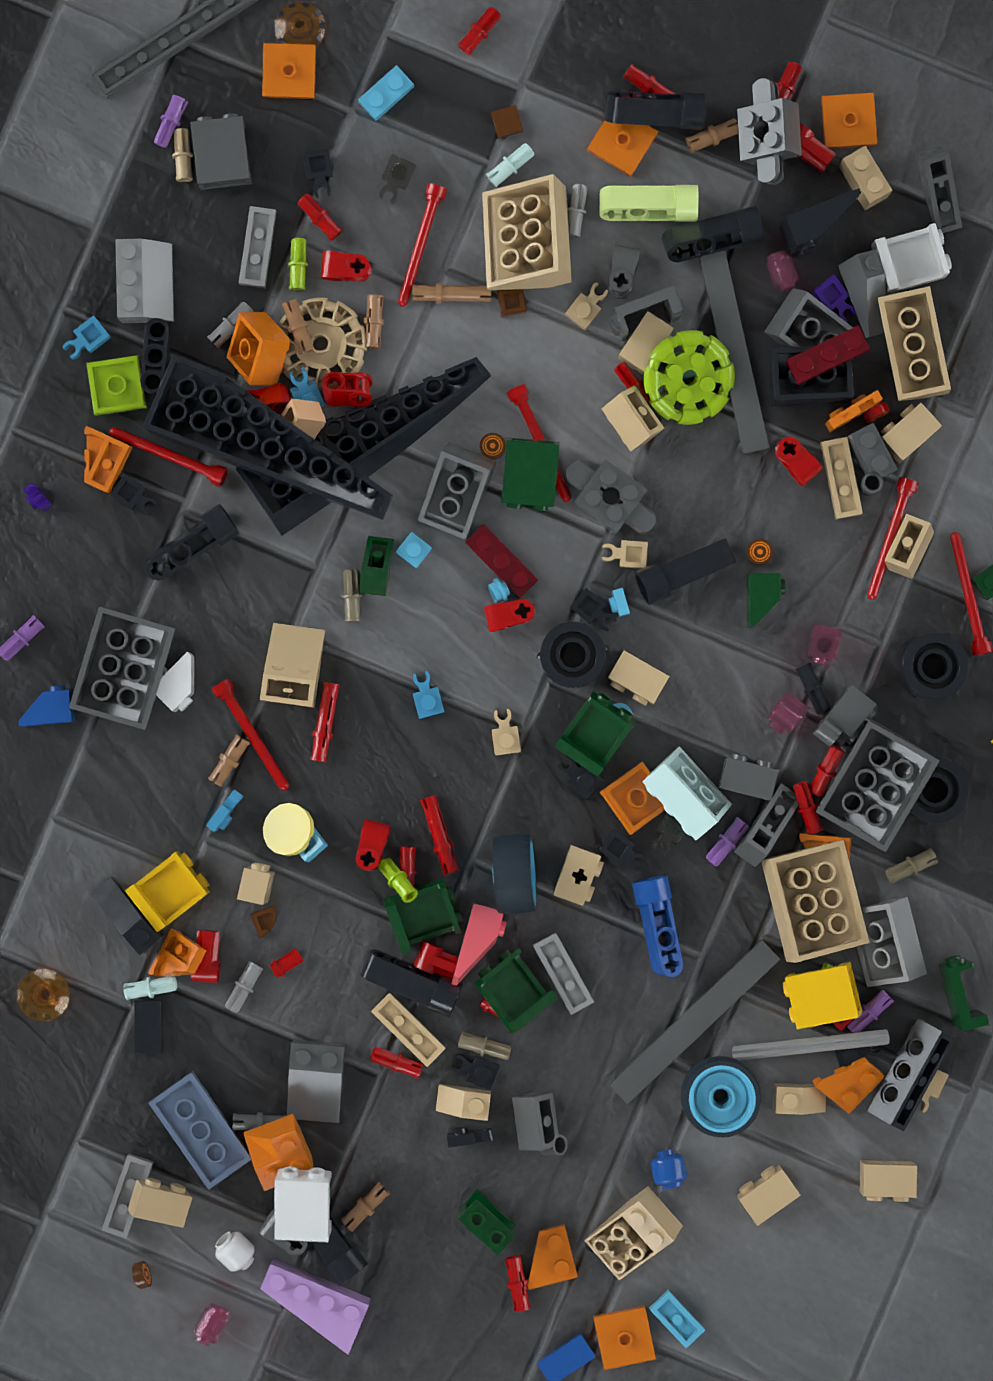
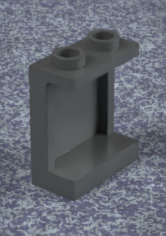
(220, 152)
(663, 299)

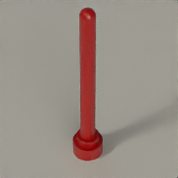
(435, 195)
(519, 397)
(216, 474)
(906, 488)
(980, 643)
(225, 692)

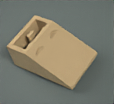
(292, 665)
(634, 1233)

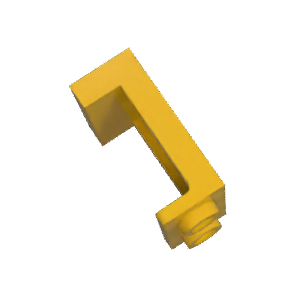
(168, 890)
(822, 996)

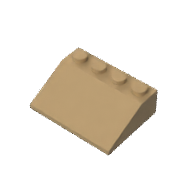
(527, 235)
(815, 901)

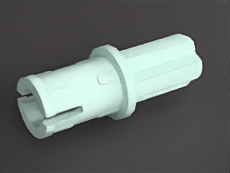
(510, 164)
(150, 987)

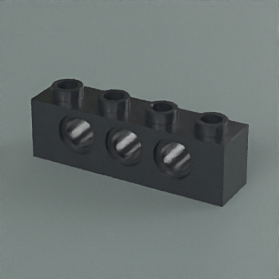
(910, 1088)

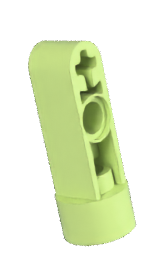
(649, 203)

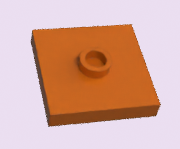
(289, 71)
(849, 121)
(622, 145)
(631, 799)
(624, 1337)

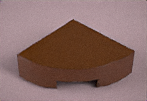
(264, 920)

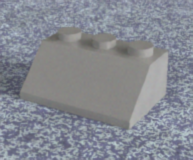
(144, 280)
(893, 946)

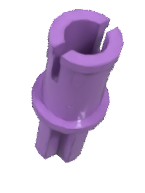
(170, 120)
(20, 638)
(727, 842)
(870, 1012)

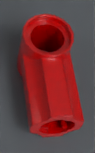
(814, 151)
(435, 960)
(209, 968)

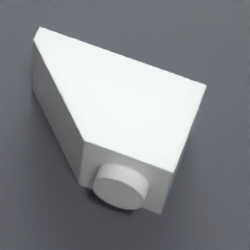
(178, 684)

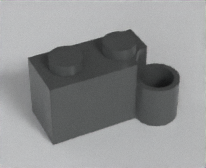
(871, 457)
(845, 717)
(538, 1124)

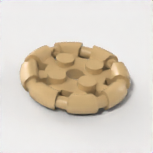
(337, 341)

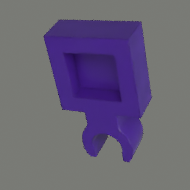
(832, 295)
(36, 497)

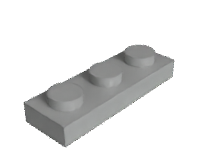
(257, 247)
(563, 973)
(118, 1217)

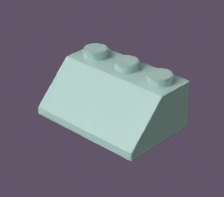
(687, 793)

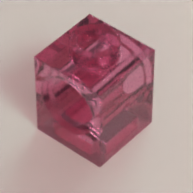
(832, 635)
(787, 714)

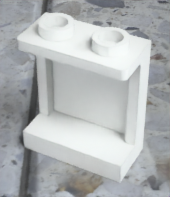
(913, 258)
(302, 1204)

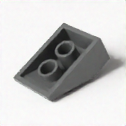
(804, 322)
(456, 490)
(315, 1080)

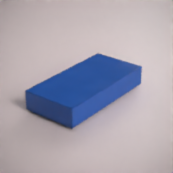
(566, 1358)

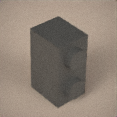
(748, 778)

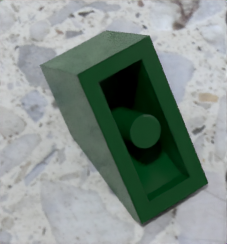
(376, 566)
(762, 594)

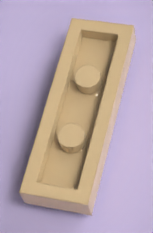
(841, 478)
(408, 1029)

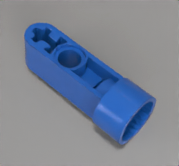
(651, 896)

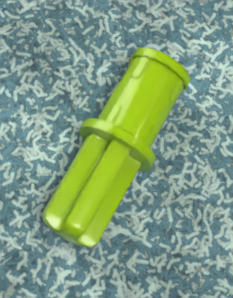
(298, 264)
(397, 880)

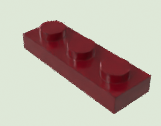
(827, 355)
(501, 561)

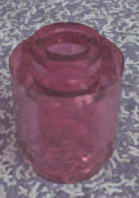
(782, 271)
(211, 1324)

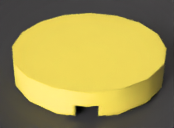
(288, 829)

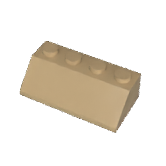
(914, 344)

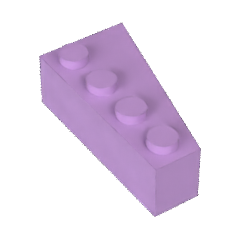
(318, 1302)

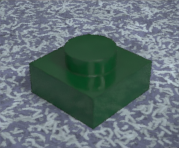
(984, 582)

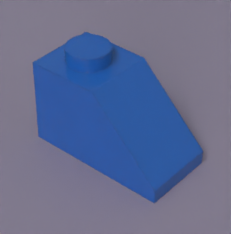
(50, 708)

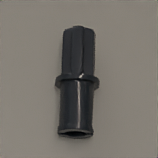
(813, 688)

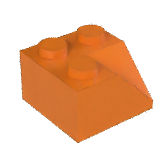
(258, 348)
(276, 1147)

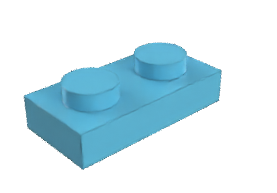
(386, 93)
(677, 1318)

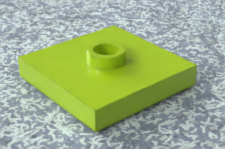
(116, 385)

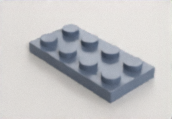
(200, 1130)

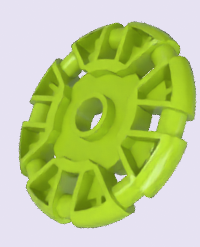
(704, 379)

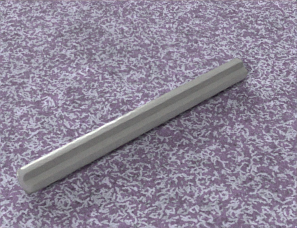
(810, 1045)

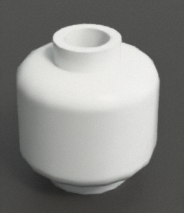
(234, 1251)

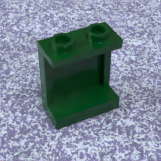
(530, 473)
(596, 733)
(425, 916)
(513, 990)
(956, 996)
(486, 1222)

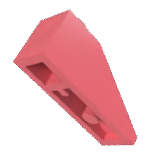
(480, 936)

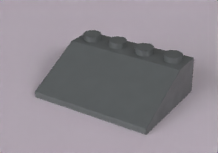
(122, 668)
(877, 785)

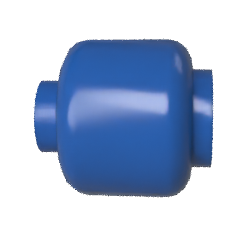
(668, 1169)

